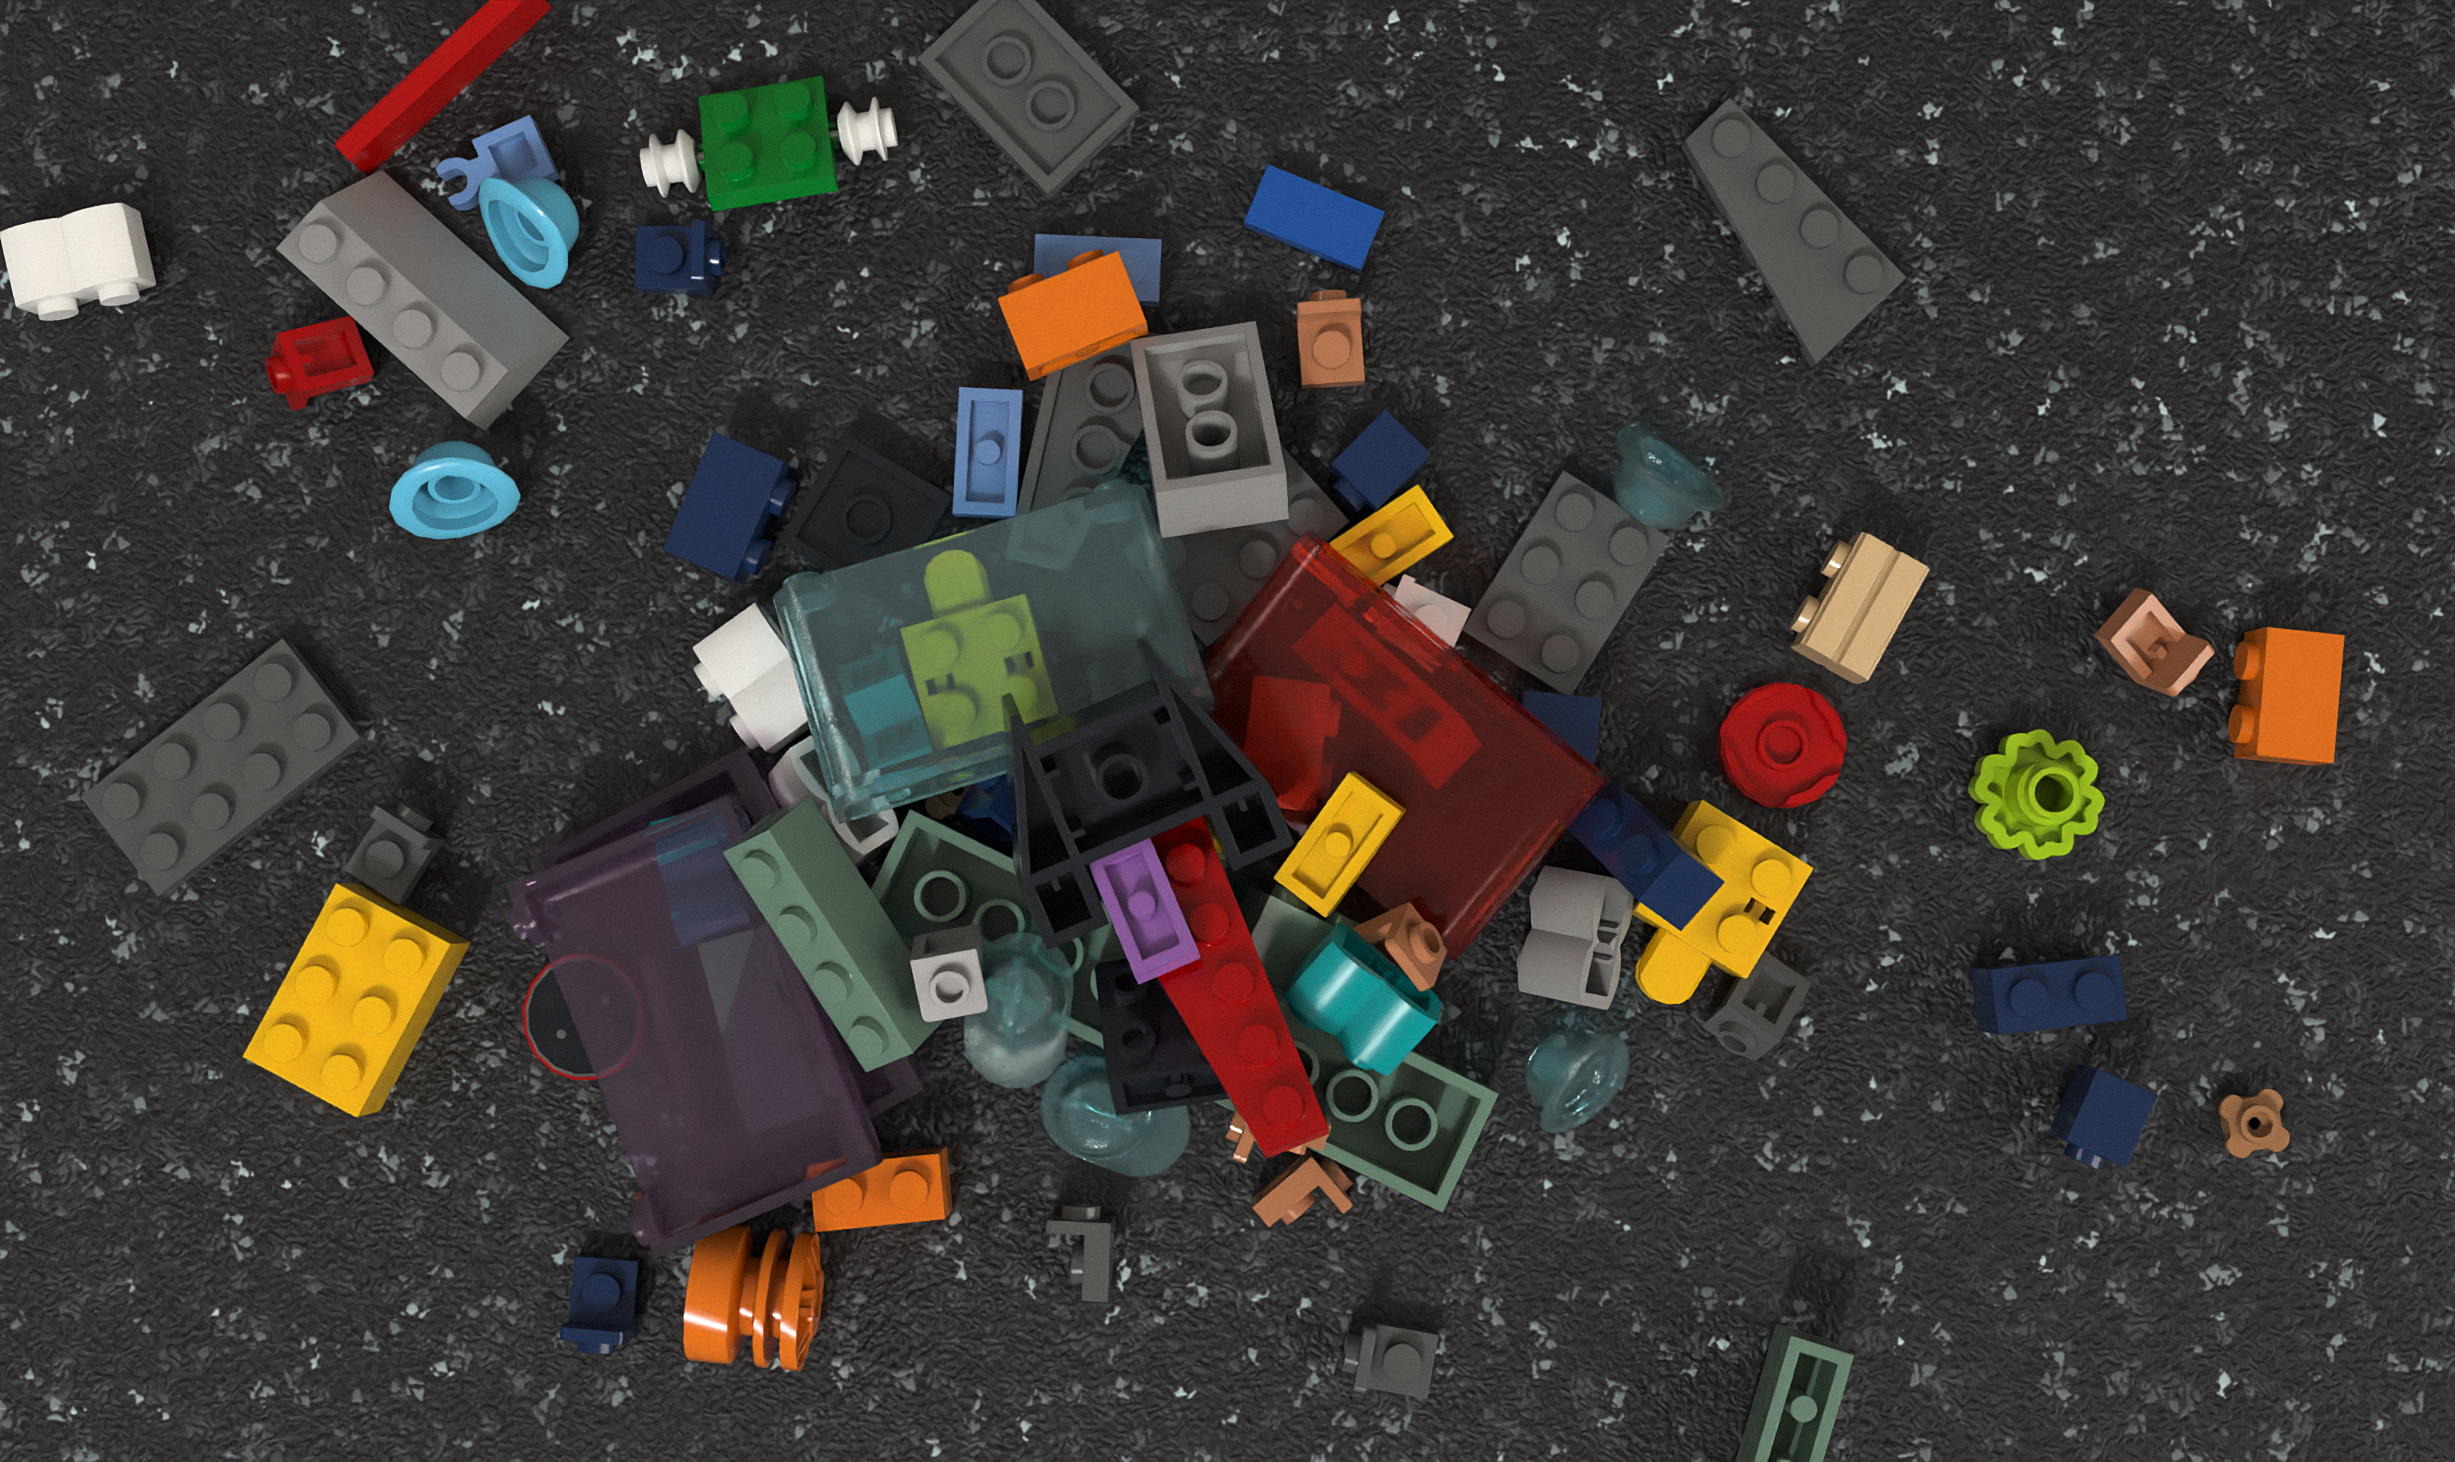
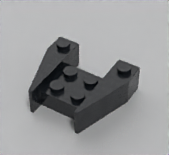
(1122, 778)

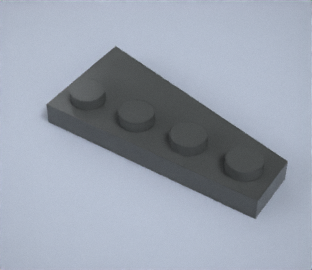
(1801, 243)

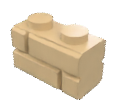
(1857, 607)

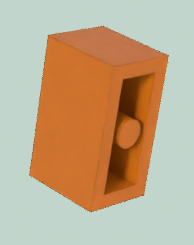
(1072, 313)
(2287, 696)
(897, 1191)

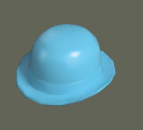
(530, 227)
(452, 492)

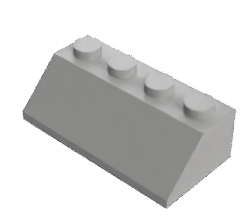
(424, 295)

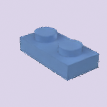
(1139, 256)
(988, 453)

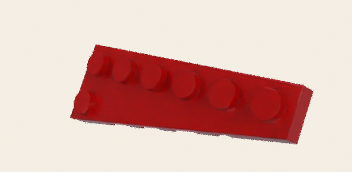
(1231, 1001)

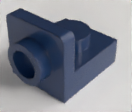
(678, 259)
(603, 1302)

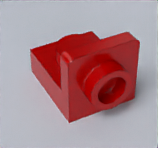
(317, 360)

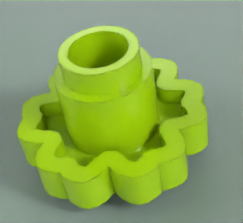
(2036, 794)

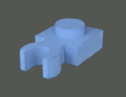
(505, 153)

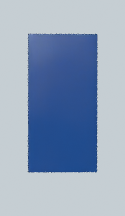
(1313, 218)

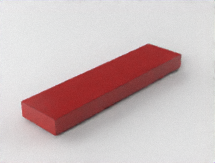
(438, 81)

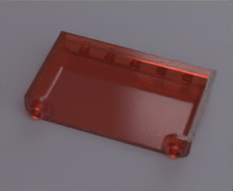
(1344, 680)

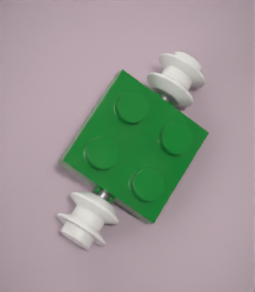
(767, 144)

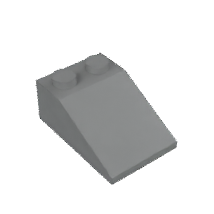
(1210, 429)

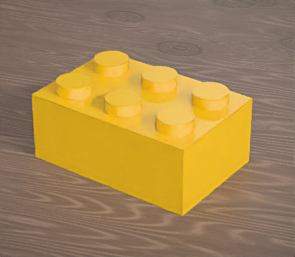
(356, 999)

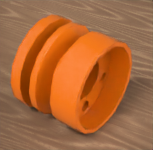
(753, 1296)

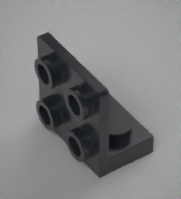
(1148, 1046)

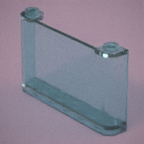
(919, 645)

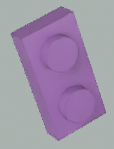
(1144, 911)

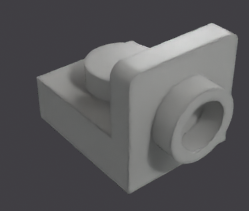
(949, 973)

